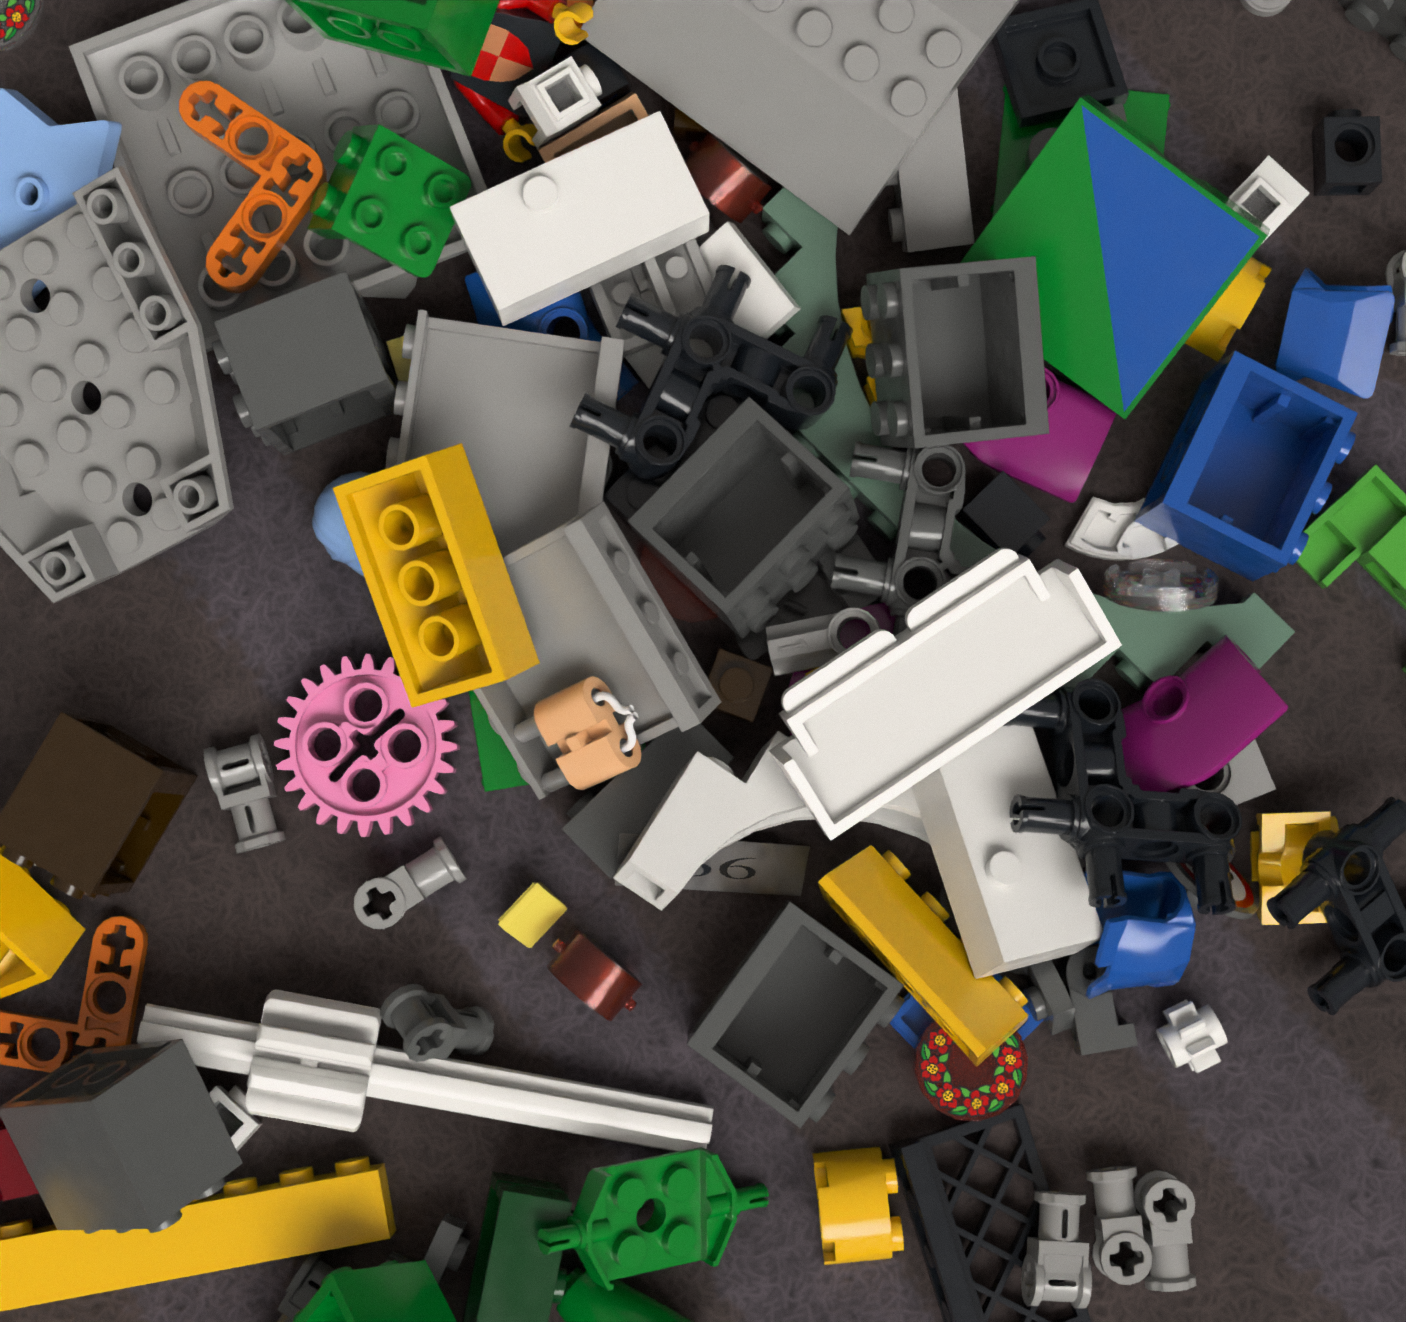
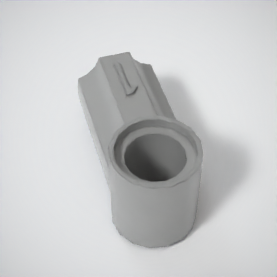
(810, 641)

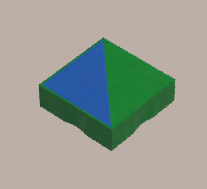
(1121, 251)

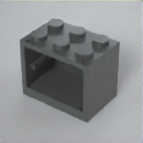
(956, 353)
(307, 364)
(747, 519)
(796, 1015)
(121, 1138)

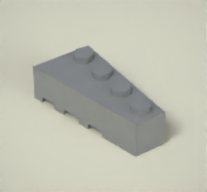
(933, 188)

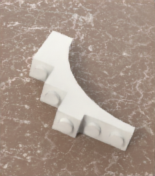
(714, 808)

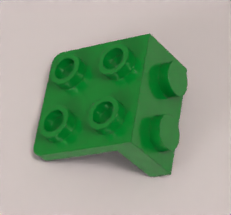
(389, 199)

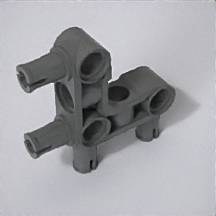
(922, 528)

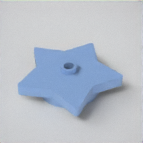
(45, 165)

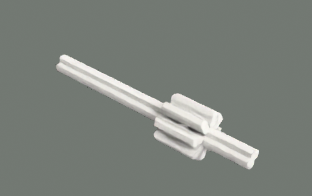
(321, 1059)

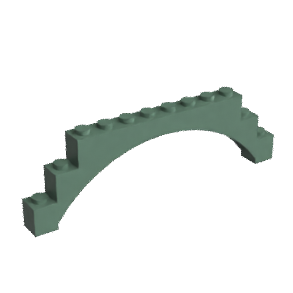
(1151, 640)

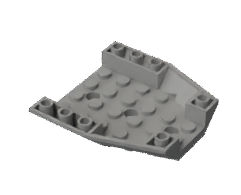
(134, 335)

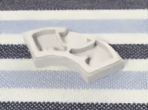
(1110, 533)

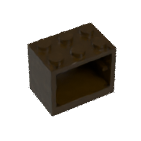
(91, 807)

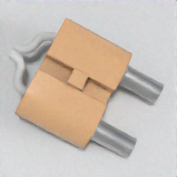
(586, 733)

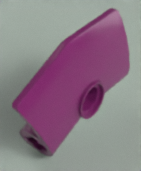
(1057, 460)
(1197, 720)

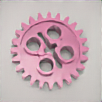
(333, 707)

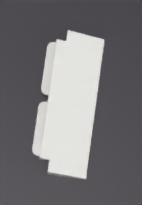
(951, 678)

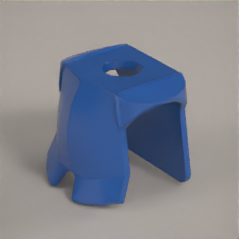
(1335, 333)
(1147, 936)

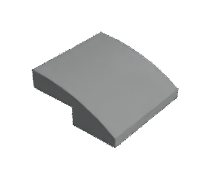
(670, 281)

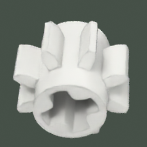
(1191, 1036)

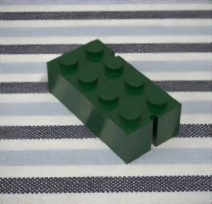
(509, 1271)

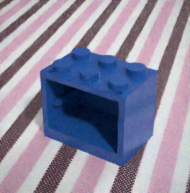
(1248, 468)

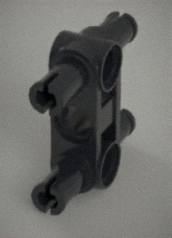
(1359, 901)

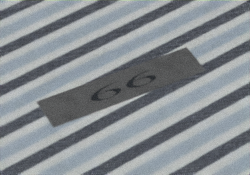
(743, 868)

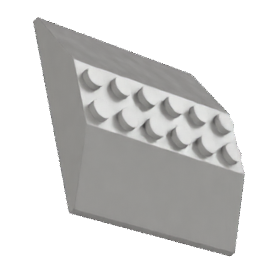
(291, 77)
(805, 88)

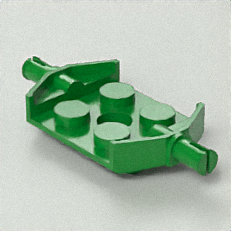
(689, 1220)

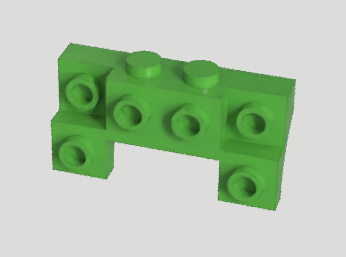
(1361, 526)

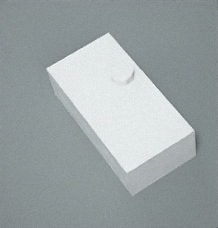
(581, 218)
(1010, 892)

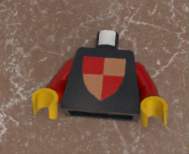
(514, 52)

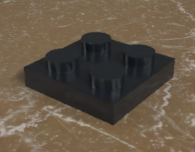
(1055, 59)

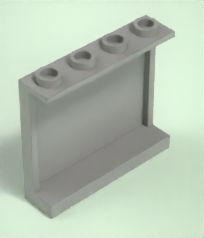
(512, 410)
(597, 618)

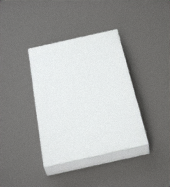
(761, 311)

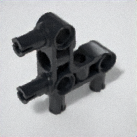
(740, 367)
(1135, 821)

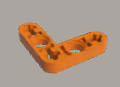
(271, 170)
(92, 1020)

